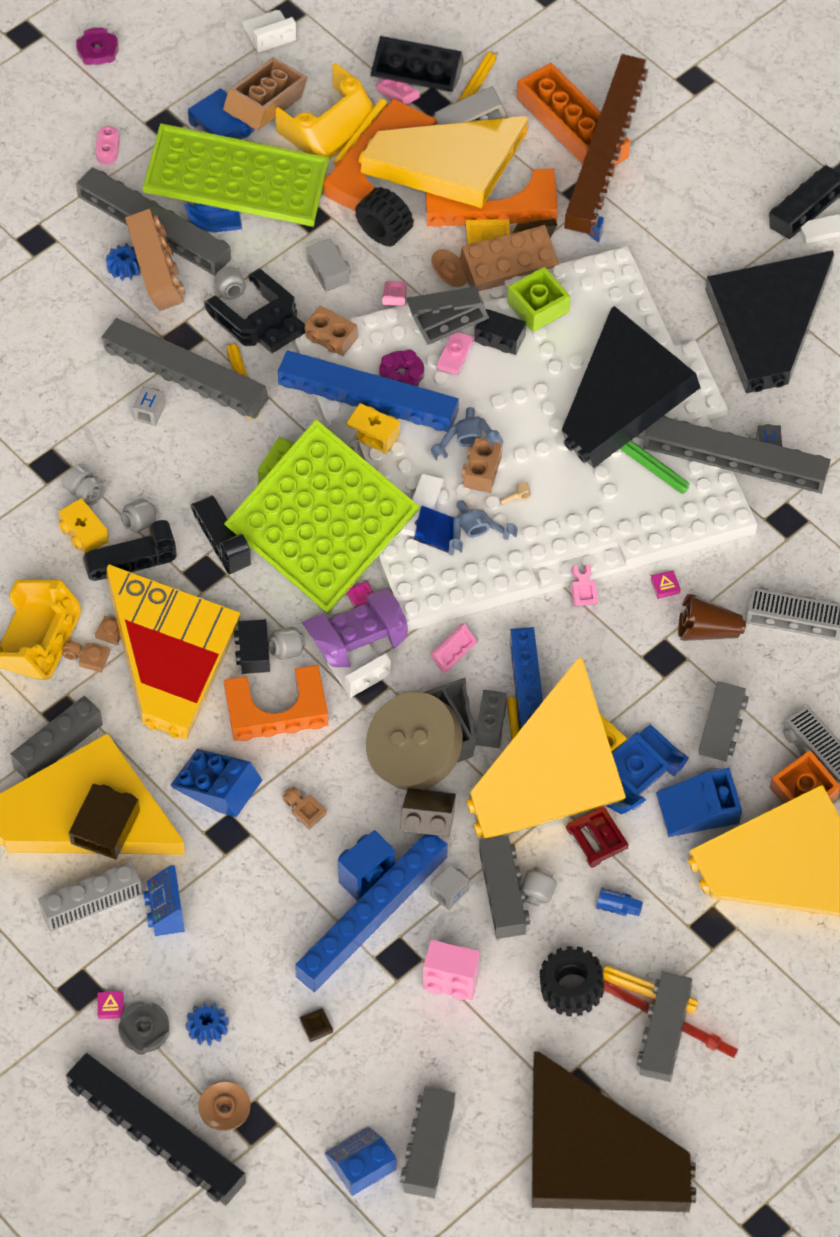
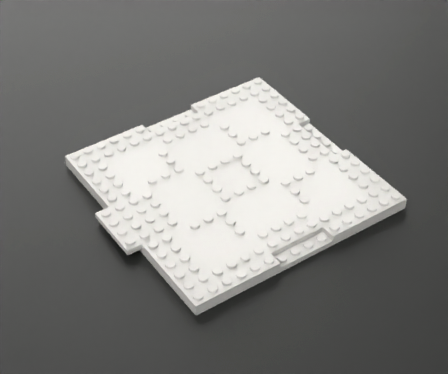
(575, 512)

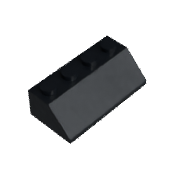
(417, 64)

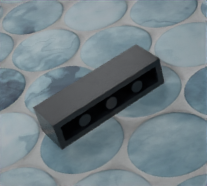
(805, 202)

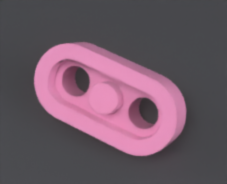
(107, 145)

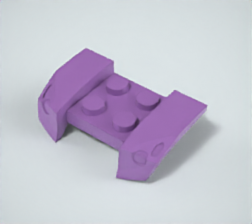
(358, 627)

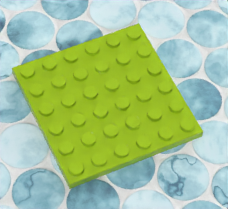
(322, 516)

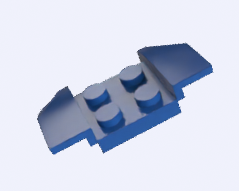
(213, 218)
(642, 763)

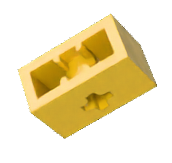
(374, 428)
(82, 526)

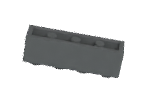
(57, 738)
(502, 887)
(666, 1026)
(429, 1142)

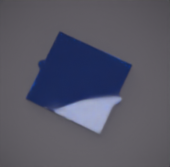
(434, 528)

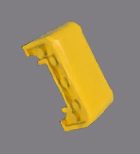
(39, 627)

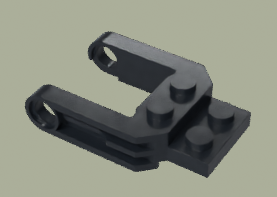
(270, 325)

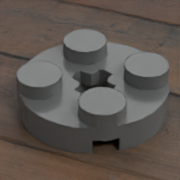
(143, 1041)

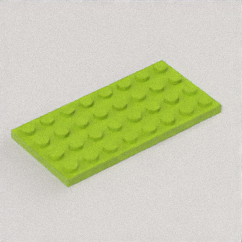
(236, 175)

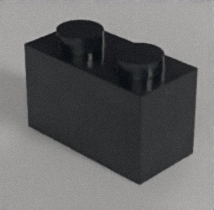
(500, 332)
(253, 646)

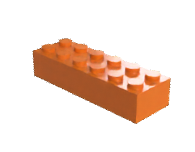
(562, 110)

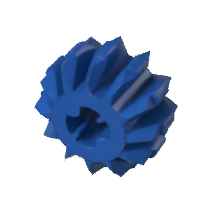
(122, 262)
(211, 1031)

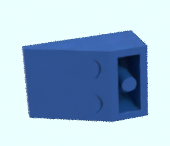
(218, 781)
(700, 803)

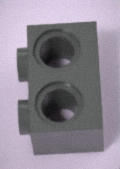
(491, 718)

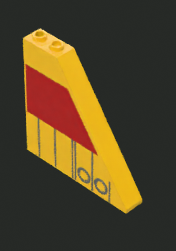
(169, 647)

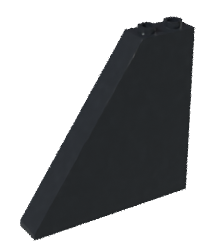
(768, 315)
(624, 390)

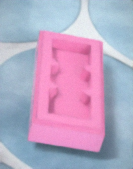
(398, 91)
(394, 293)
(455, 353)
(453, 647)

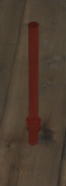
(712, 1041)

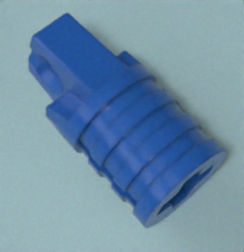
(618, 903)

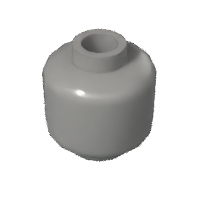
(229, 283)
(138, 515)
(286, 643)
(538, 886)

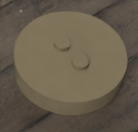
(414, 741)

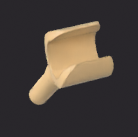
(522, 493)

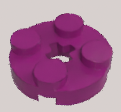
(104, 54)
(402, 360)

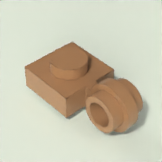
(108, 631)
(92, 657)
(306, 811)

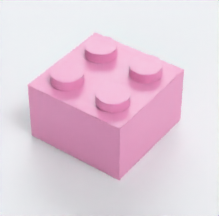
(451, 970)

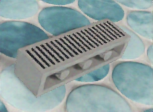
(794, 614)
(810, 733)
(90, 896)

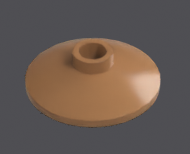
(449, 268)
(224, 1095)

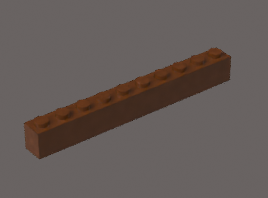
(605, 144)

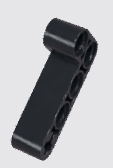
(230, 548)
(134, 554)

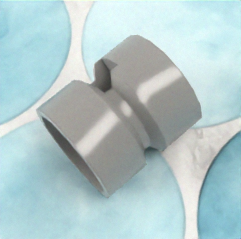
(80, 482)

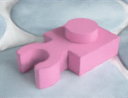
(583, 591)

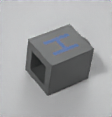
(769, 434)

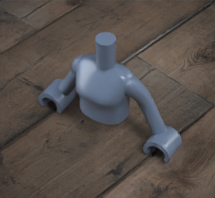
(467, 431)
(475, 523)

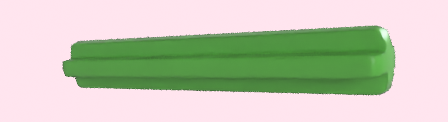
(656, 467)

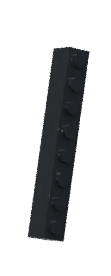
(155, 1129)

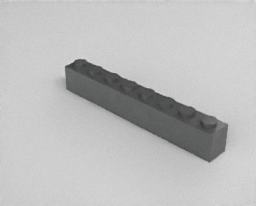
(184, 237)
(185, 368)
(737, 454)

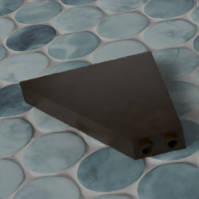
(598, 1152)

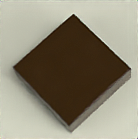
(316, 1025)

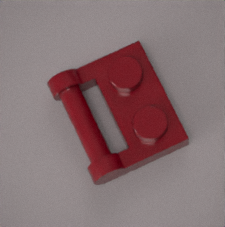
(604, 833)

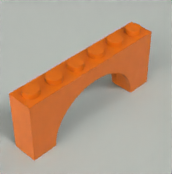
(346, 182)
(532, 204)

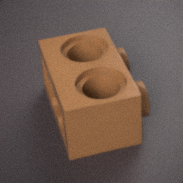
(331, 331)
(486, 465)

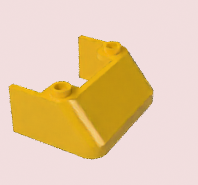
(336, 126)

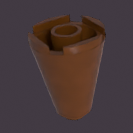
(708, 621)

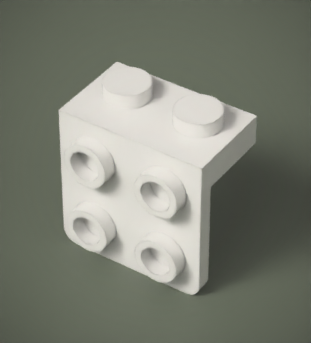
(270, 30)
(364, 672)

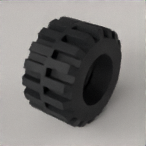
(384, 216)
(568, 963)

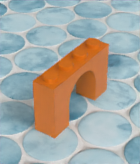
(251, 722)

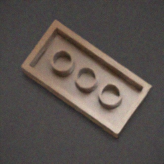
(263, 91)
(504, 257)
(155, 259)

